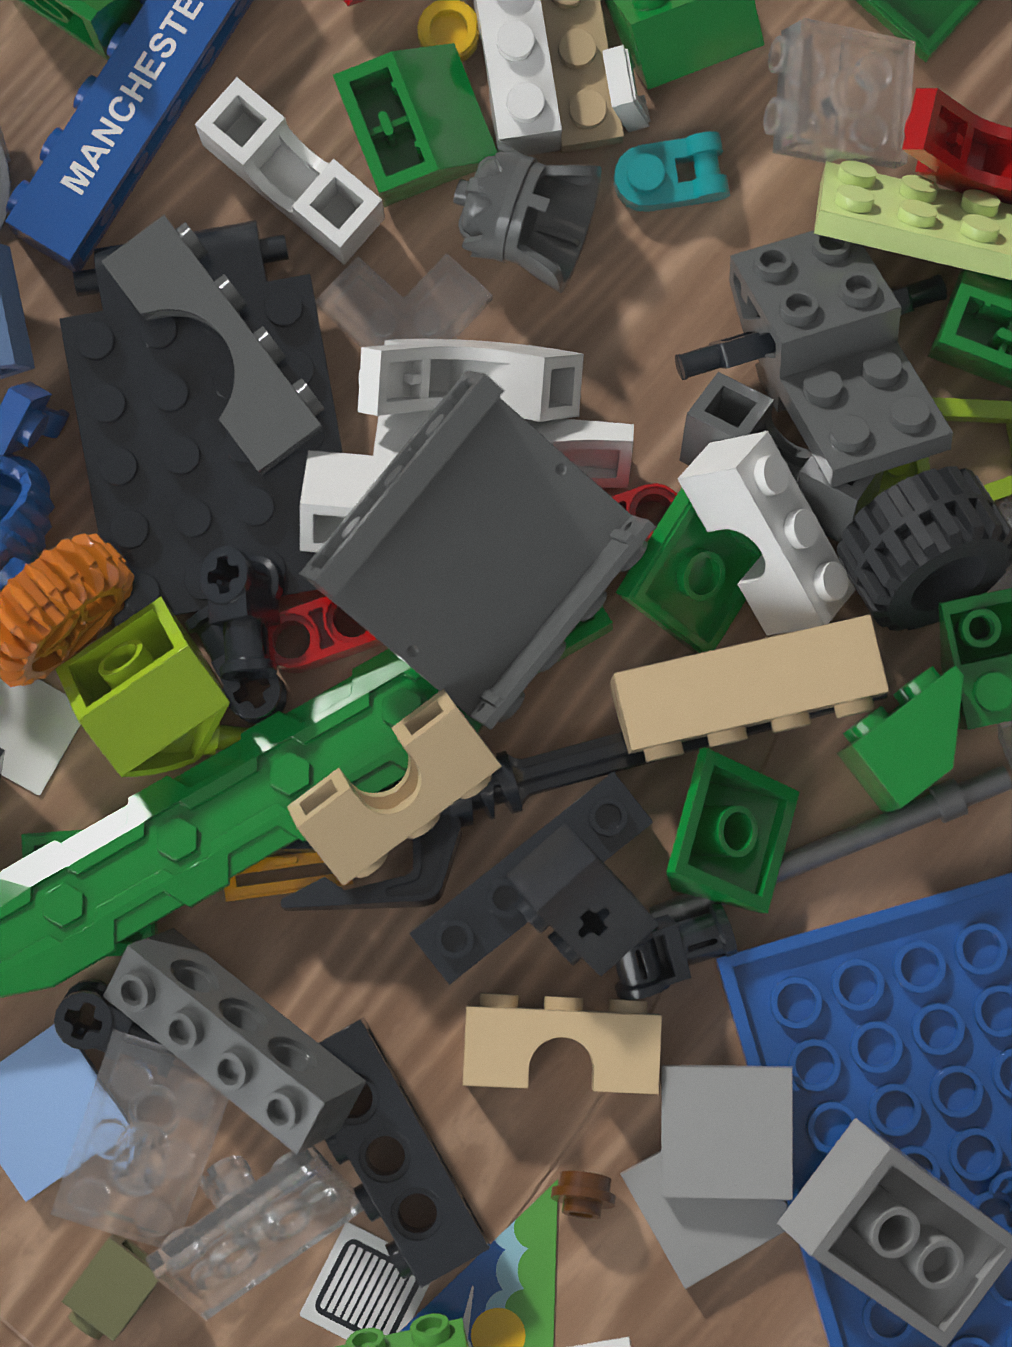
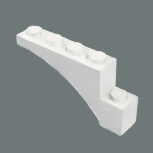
(339, 480)

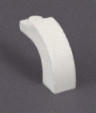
(420, 372)

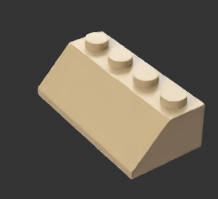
(749, 686)

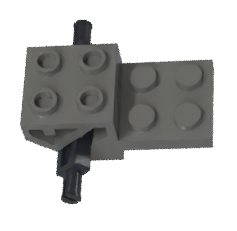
(831, 353)

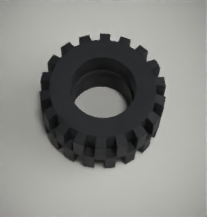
(925, 546)

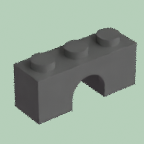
(735, 410)

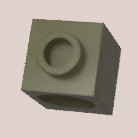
(111, 1289)

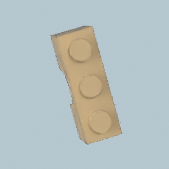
(359, 828)
(620, 1041)

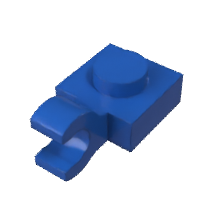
(27, 418)

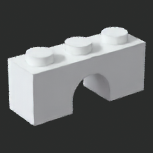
(519, 75)
(273, 161)
(751, 490)

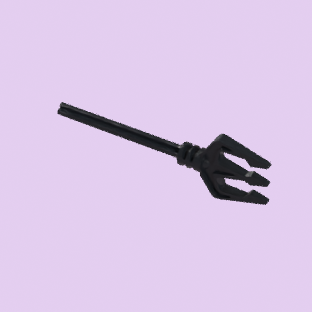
(510, 785)

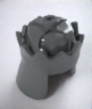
(528, 213)

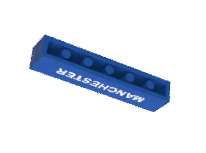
(119, 125)

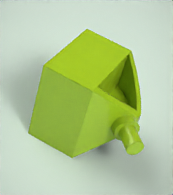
(148, 695)

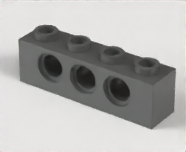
(234, 1039)

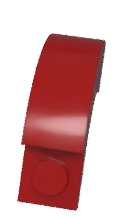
(958, 146)

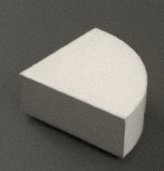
(622, 88)

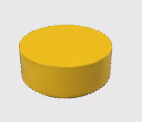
(449, 23)

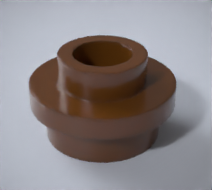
(583, 1194)

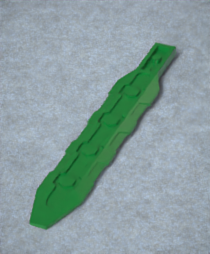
(208, 824)

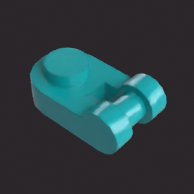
(649, 180)

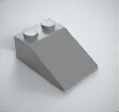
(898, 1233)

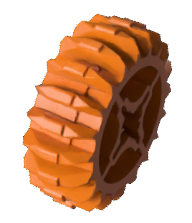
(59, 606)

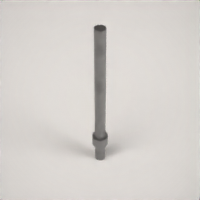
(946, 801)

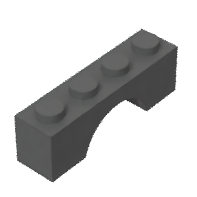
(165, 279)

